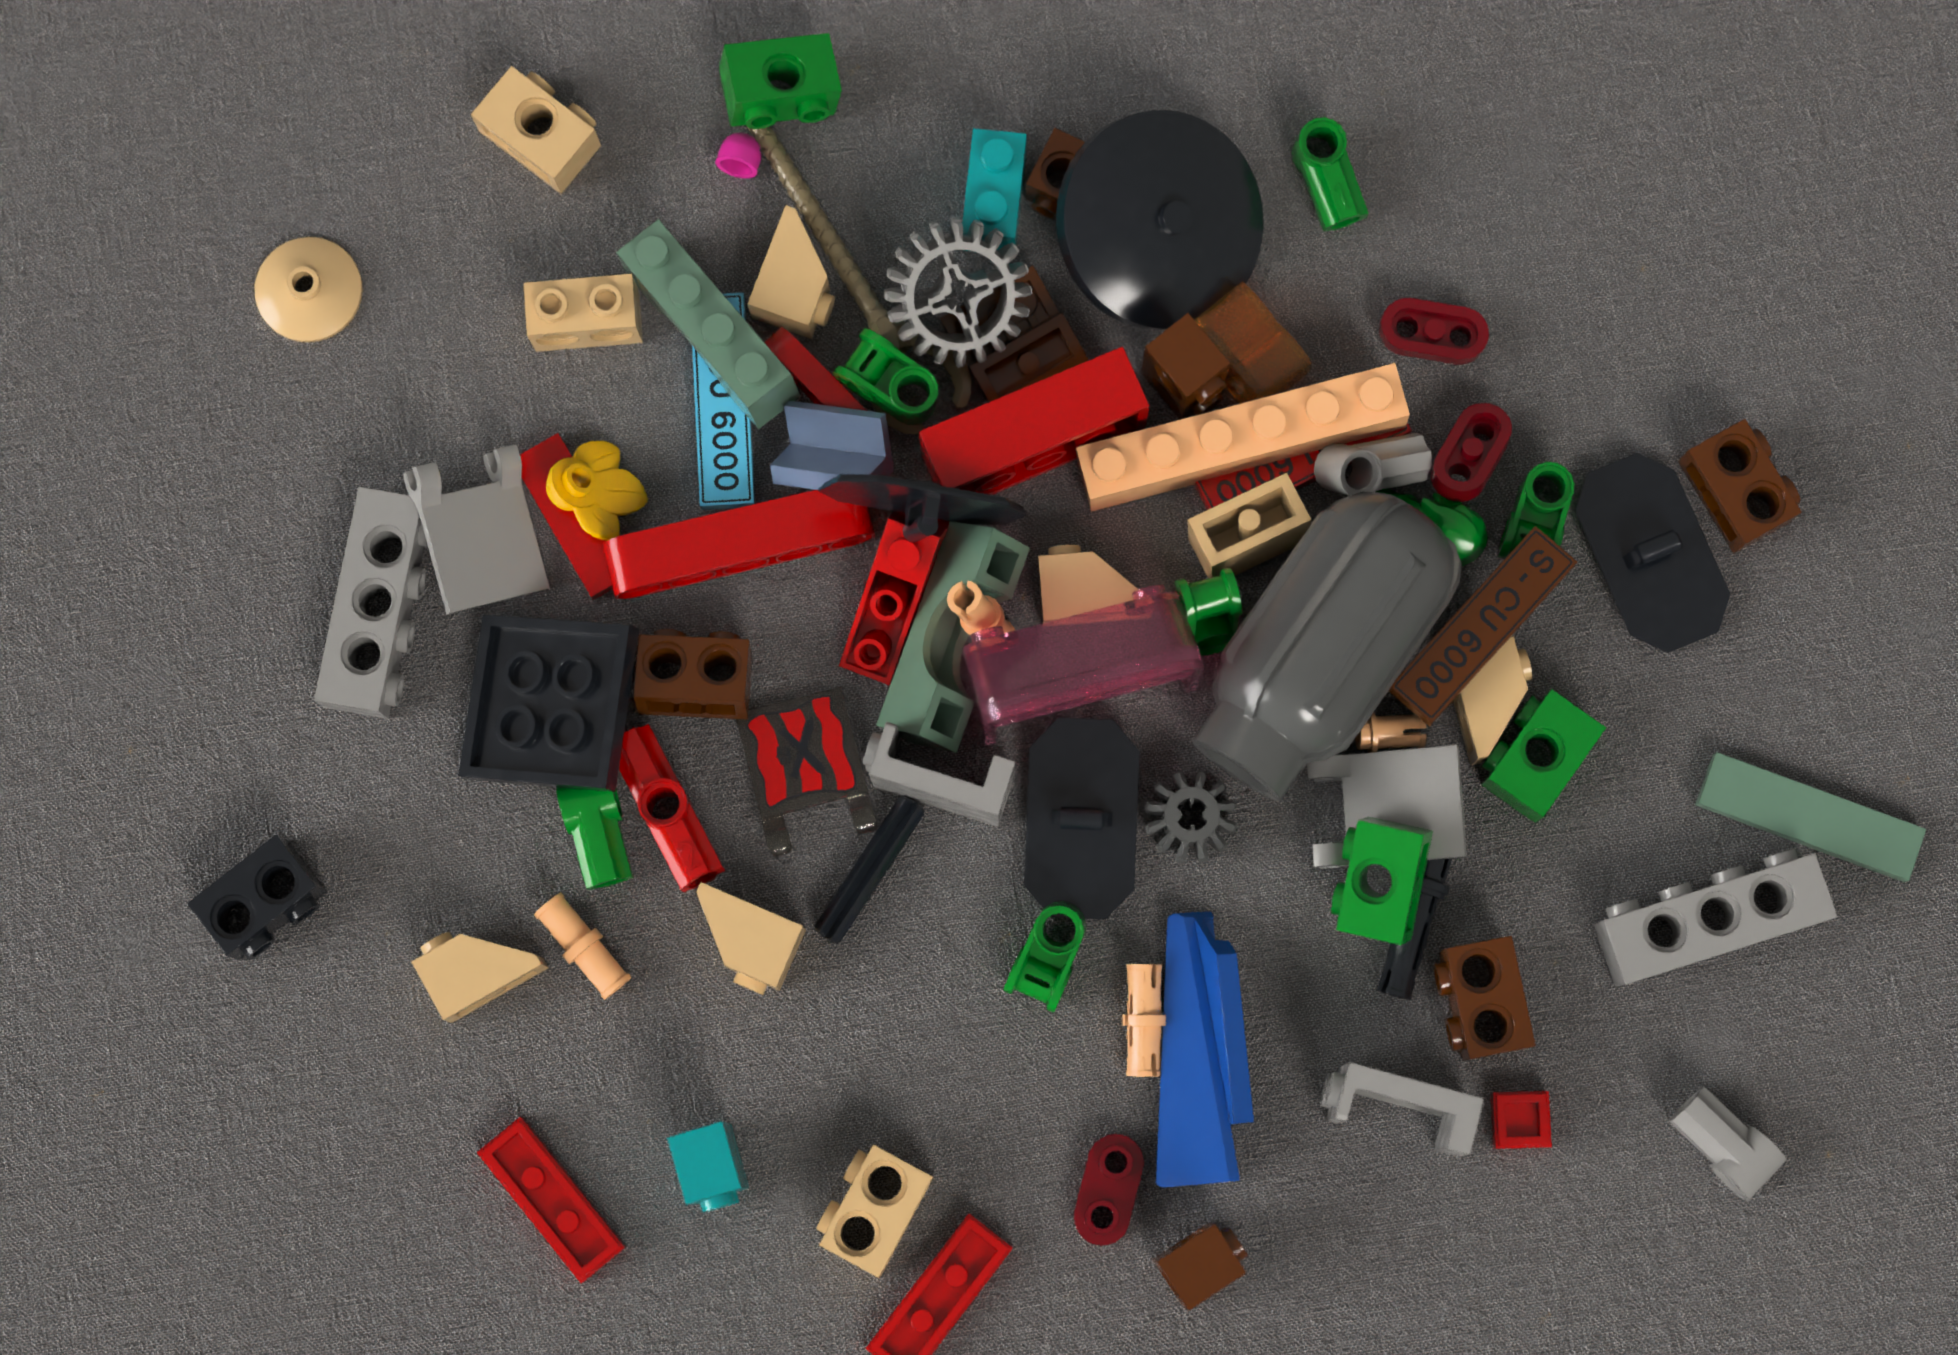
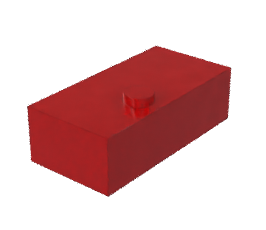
(1036, 426)

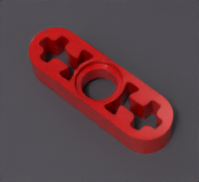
(809, 373)

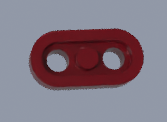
(1433, 327)
(1469, 455)
(1108, 1189)

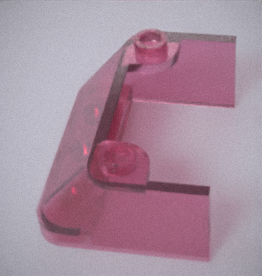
(1081, 659)

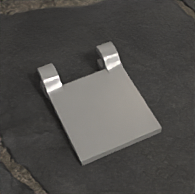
(480, 534)
(1402, 787)

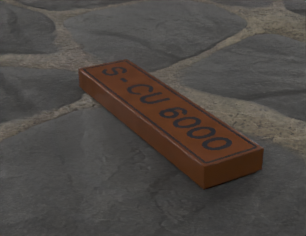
(1482, 626)

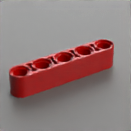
(733, 542)

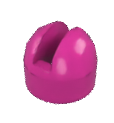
(739, 155)

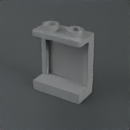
(936, 789)
(1457, 1110)

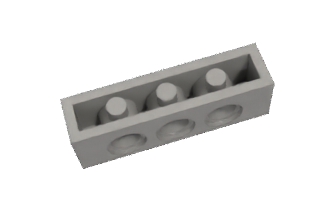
(340, 684)
(1801, 903)

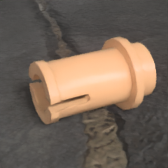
(1387, 732)

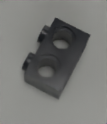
(251, 885)

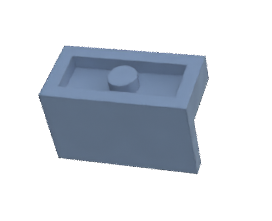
(831, 443)

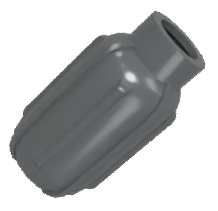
(1327, 639)

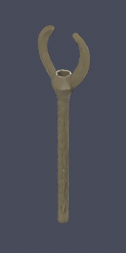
(849, 270)

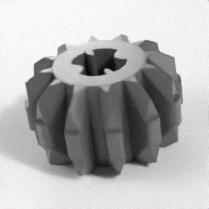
(1209, 819)

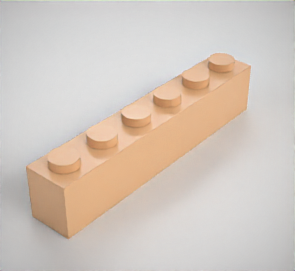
(1242, 436)

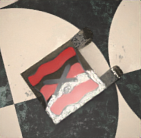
(803, 758)

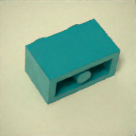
(995, 182)
(709, 1166)

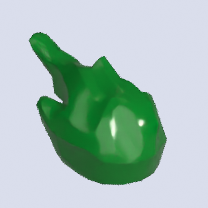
(1455, 519)

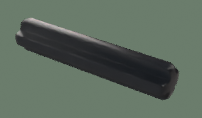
(869, 869)

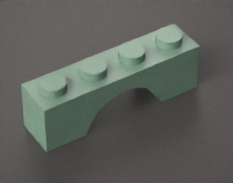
(709, 323)
(927, 686)

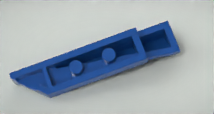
(1201, 1056)

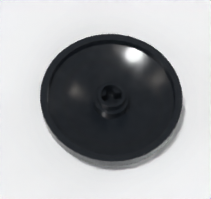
(1158, 218)

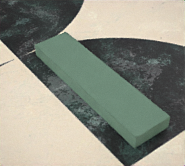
(1810, 817)

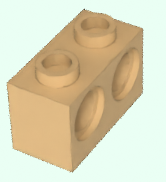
(583, 312)
(888, 1217)

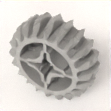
(982, 285)

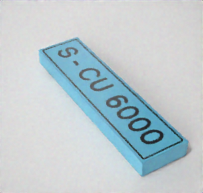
(722, 437)

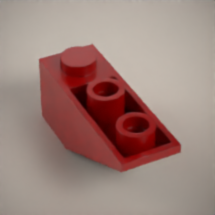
(890, 600)

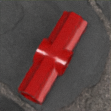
(681, 836)

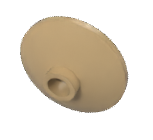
(323, 308)

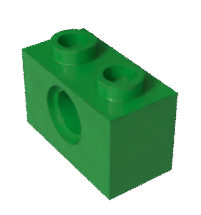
(800, 61)
(1564, 730)
(1405, 855)

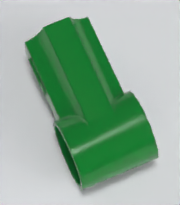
(1329, 179)
(597, 835)

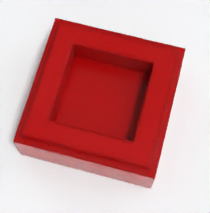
(1521, 1119)

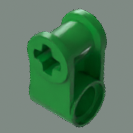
(885, 376)
(1532, 512)
(1211, 609)
(1046, 958)

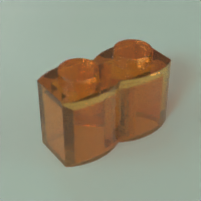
(1259, 349)

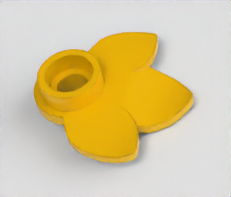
(595, 488)

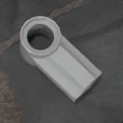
(1374, 464)
(1738, 1153)

